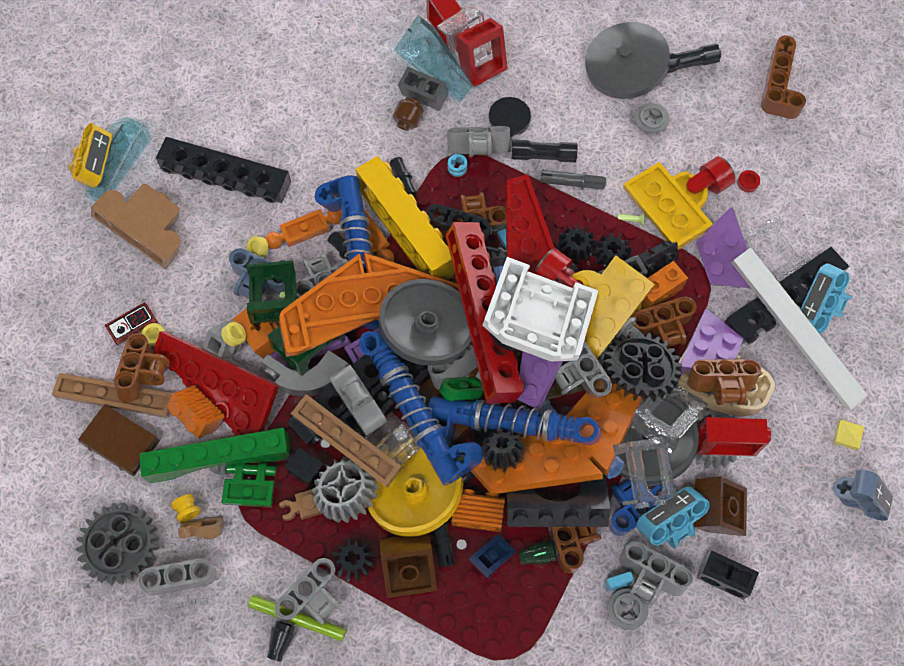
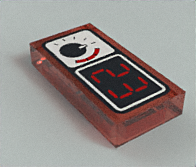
(130, 323)

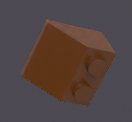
(727, 506)
(407, 565)

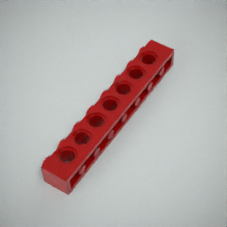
(476, 287)

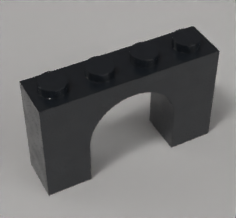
(586, 509)

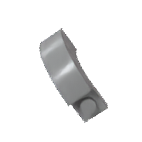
(311, 382)

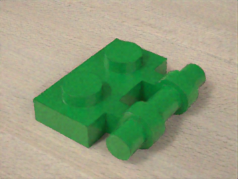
(249, 492)

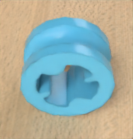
(462, 168)

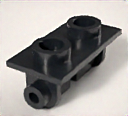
(662, 256)

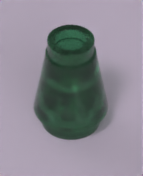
(538, 553)

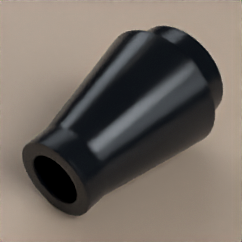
(280, 639)

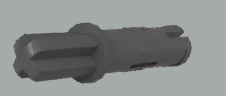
(573, 179)

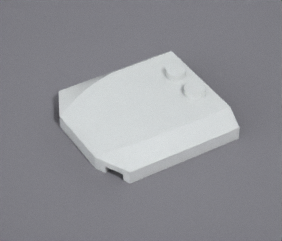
(539, 313)

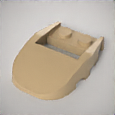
(755, 399)

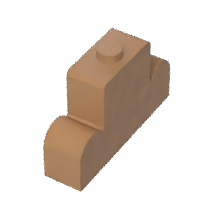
(141, 221)

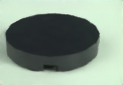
(510, 113)

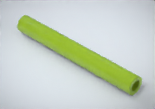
(301, 619)

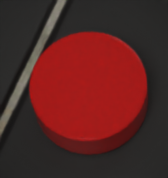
(748, 181)

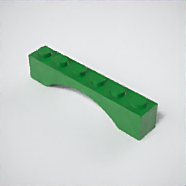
(248, 448)

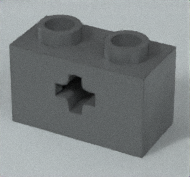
(423, 88)

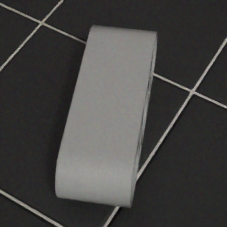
(456, 368)
(166, 572)

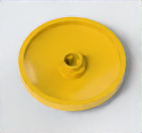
(415, 499)

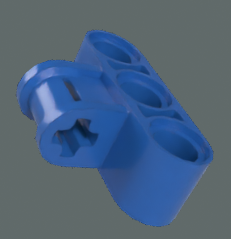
(627, 512)

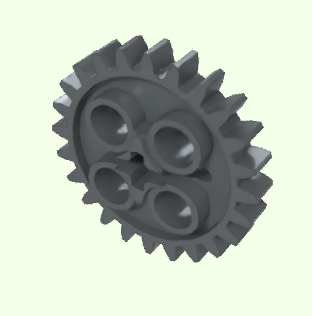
(106, 526)

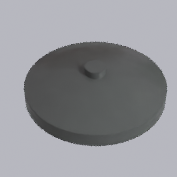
(627, 60)
(425, 322)
(681, 457)

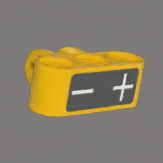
(90, 155)

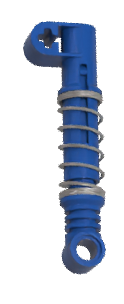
(353, 219)
(520, 421)
(426, 431)

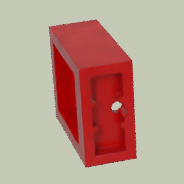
(439, 11)
(469, 40)
(733, 436)

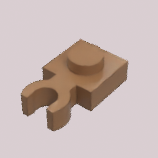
(303, 505)
(207, 528)

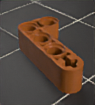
(776, 97)

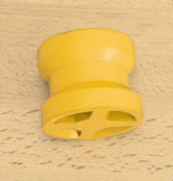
(185, 508)

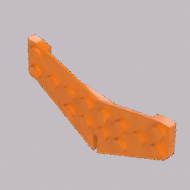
(343, 302)
(564, 460)

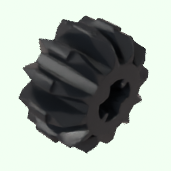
(584, 242)
(610, 247)
(503, 450)
(347, 567)

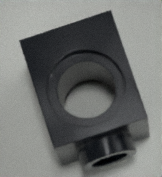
(304, 467)

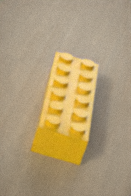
(404, 219)

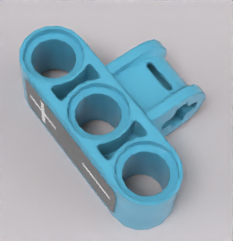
(826, 297)
(673, 520)

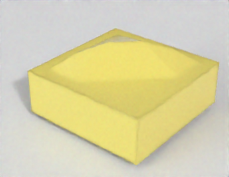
(848, 435)

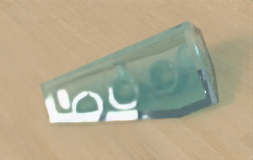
(430, 55)
(126, 146)

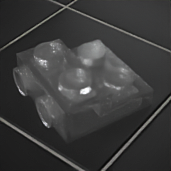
(394, 439)

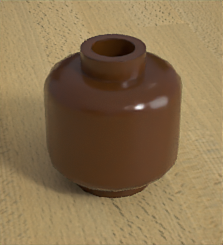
(408, 113)

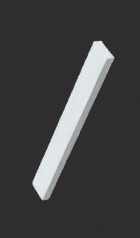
(799, 329)

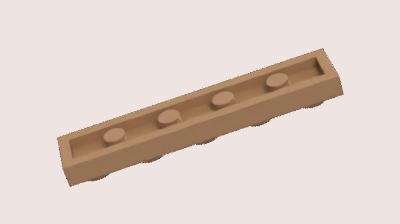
(103, 392)
(347, 440)

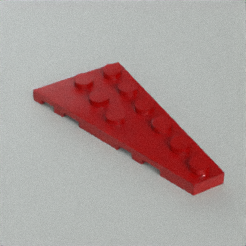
(525, 226)
(237, 392)

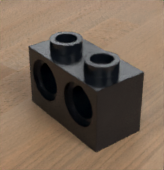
(727, 575)

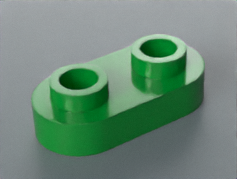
(461, 388)

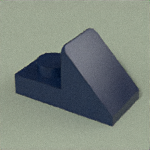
(492, 556)

